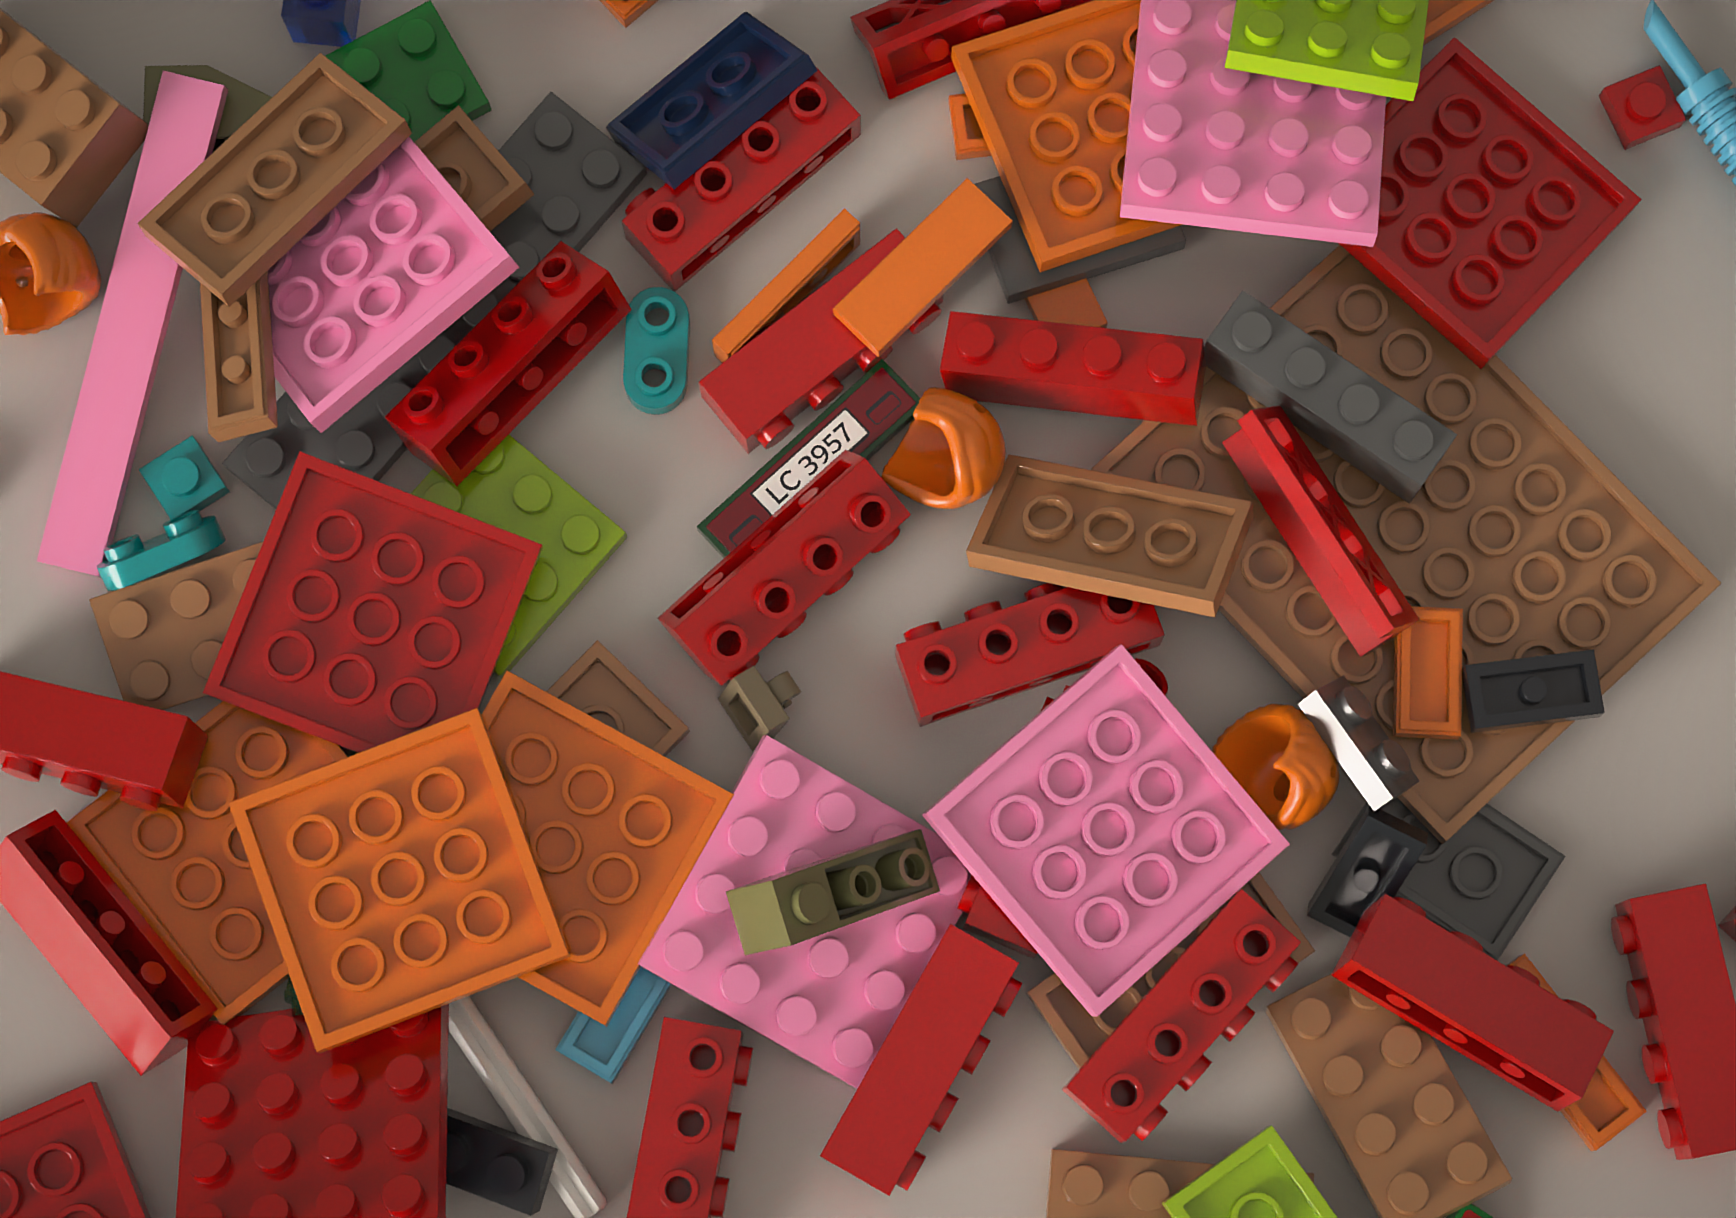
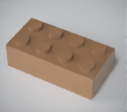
(58, 127)

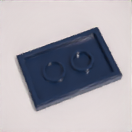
(711, 99)

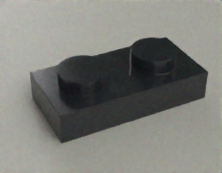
(1532, 691)
(1368, 866)
(497, 1163)

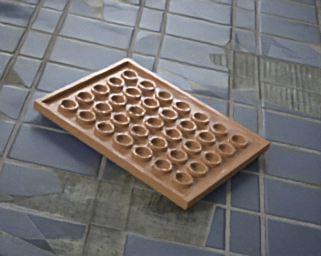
(1506, 527)

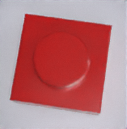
(1642, 107)

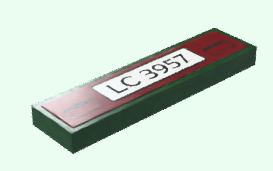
(856, 422)

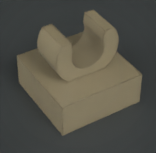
(758, 705)

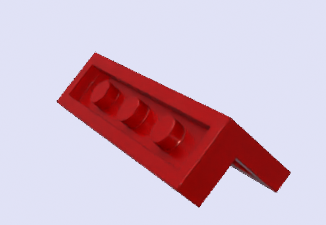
(923, 40)
(1319, 529)

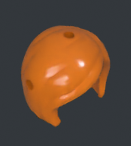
(44, 272)
(948, 452)
(1280, 763)

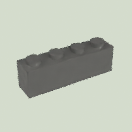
(1327, 397)

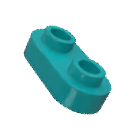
(656, 348)
(134, 560)

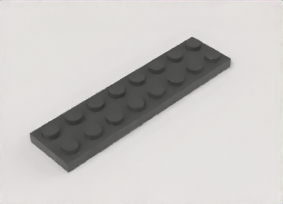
(576, 185)

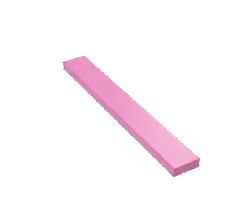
(128, 334)

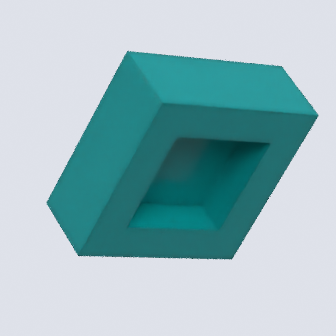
(184, 479)

